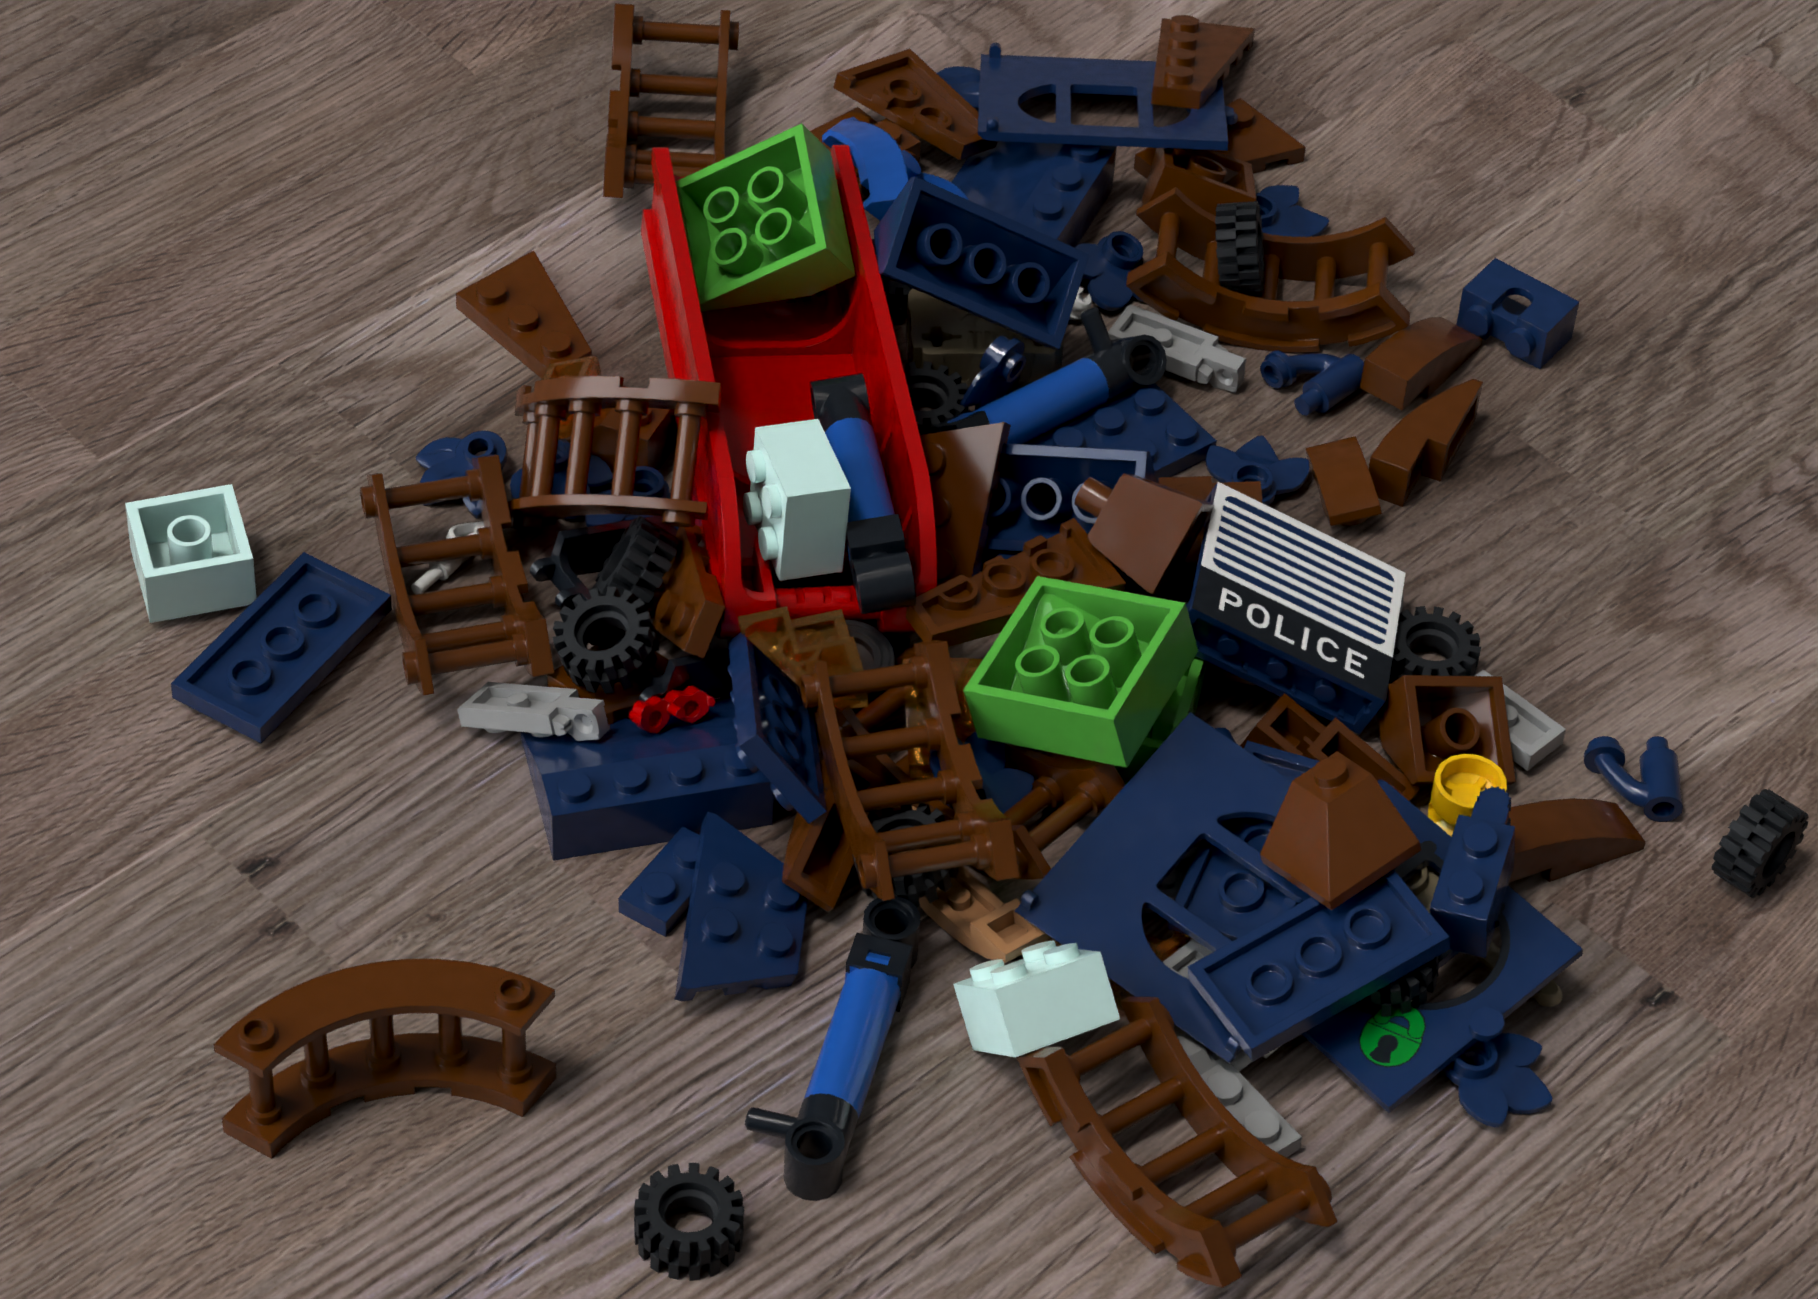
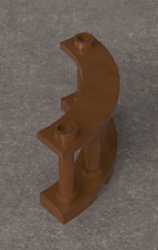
(622, 161)
(1263, 320)
(585, 397)
(522, 630)
(1063, 782)
(978, 825)
(386, 1063)
(1131, 1190)

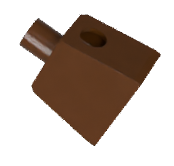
(1143, 527)

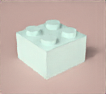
(797, 499)
(191, 553)
(1035, 999)

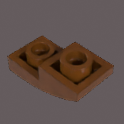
(1343, 482)

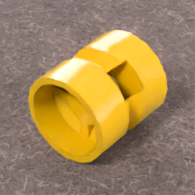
(1458, 785)

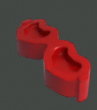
(685, 705)

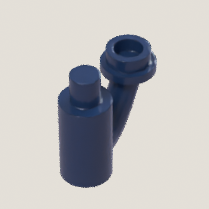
(1335, 378)
(1659, 771)

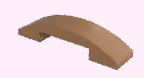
(981, 919)

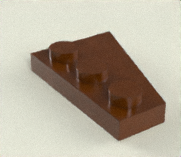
(917, 100)
(1250, 140)
(524, 314)
(962, 484)
(689, 598)

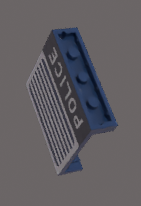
(1294, 609)

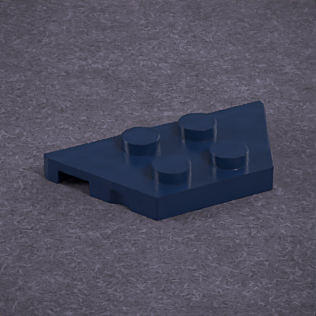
(740, 917)

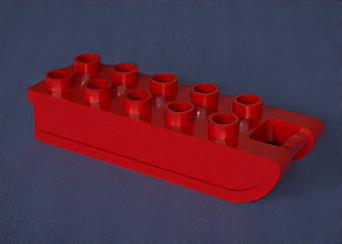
(765, 371)

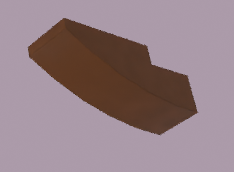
(1417, 360)
(1424, 442)
(1298, 732)
(1569, 836)
(819, 852)

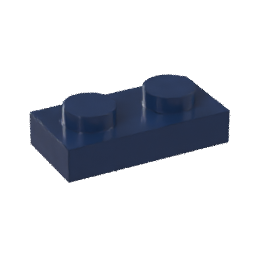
(664, 887)

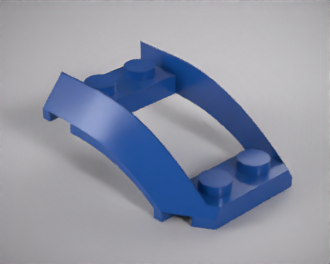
(880, 163)

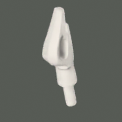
(444, 569)

